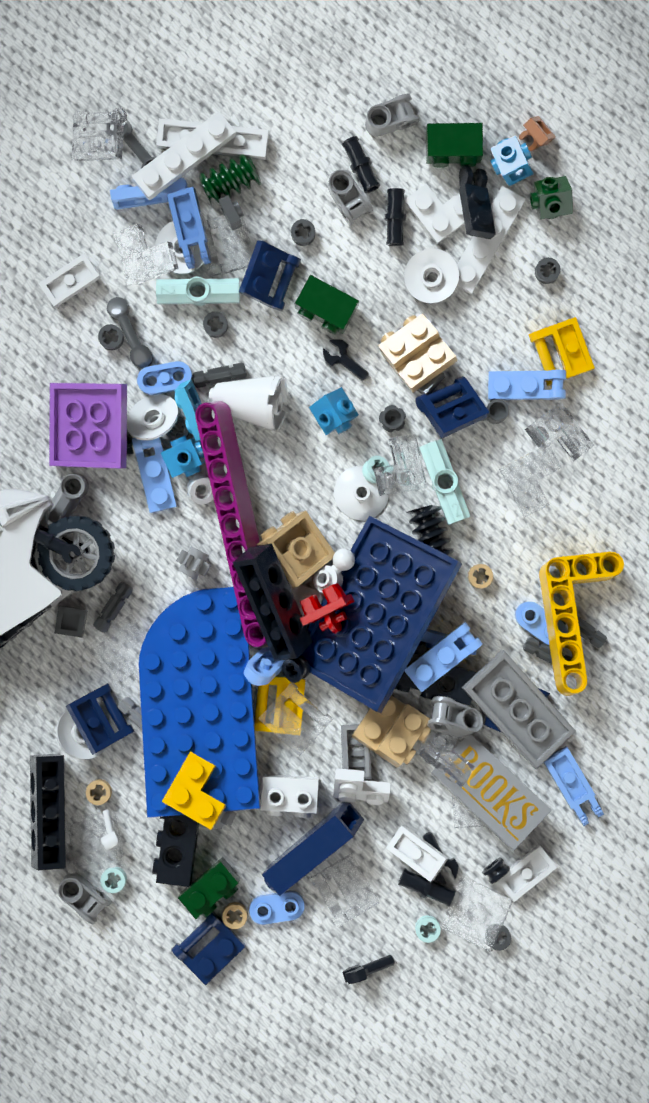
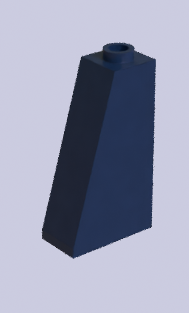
(313, 848)

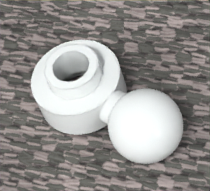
(203, 496)
(342, 561)

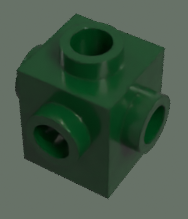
(552, 197)

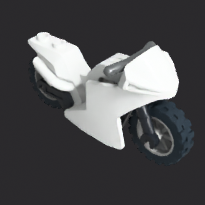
(29, 559)

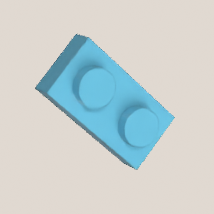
(188, 400)

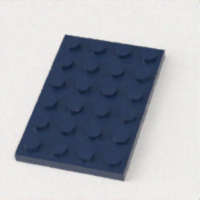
(395, 596)

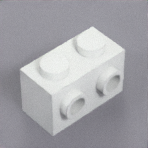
(289, 794)

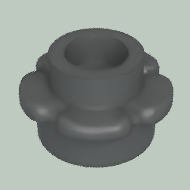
(398, 413)

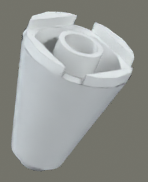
(254, 400)

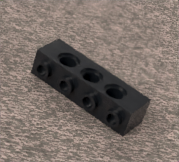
(272, 602)
(459, 675)
(47, 812)
(181, 871)

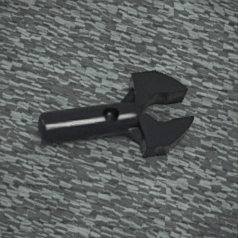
(345, 360)
(451, 863)
(359, 973)

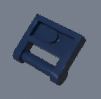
(262, 272)
(455, 414)
(93, 722)
(215, 954)

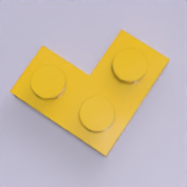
(187, 794)

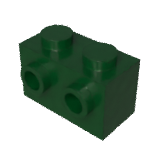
(454, 144)
(326, 305)
(210, 887)

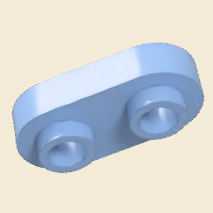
(165, 377)
(537, 626)
(262, 668)
(276, 907)

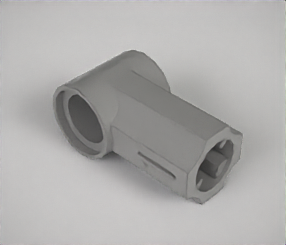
(64, 500)

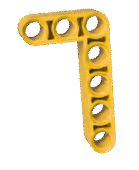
(553, 613)

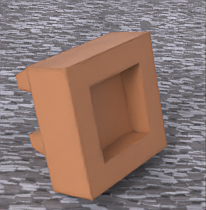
(539, 131)

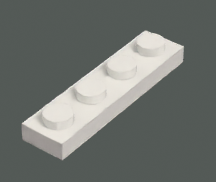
(248, 141)
(184, 156)
(481, 250)

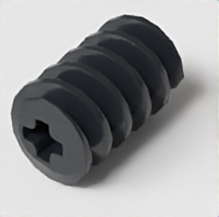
(429, 528)

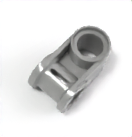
(396, 113)
(352, 200)
(454, 717)
(85, 898)

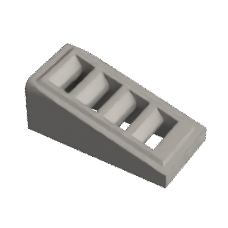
(349, 729)

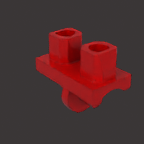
(336, 600)

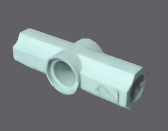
(179, 291)
(450, 499)

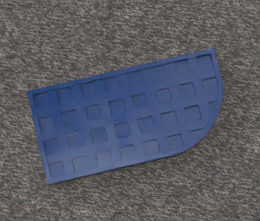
(198, 700)

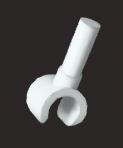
(110, 840)

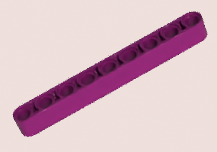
(228, 510)

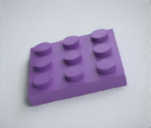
(88, 425)

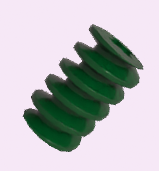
(229, 178)

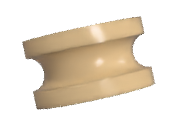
(488, 572)
(93, 785)
(235, 924)

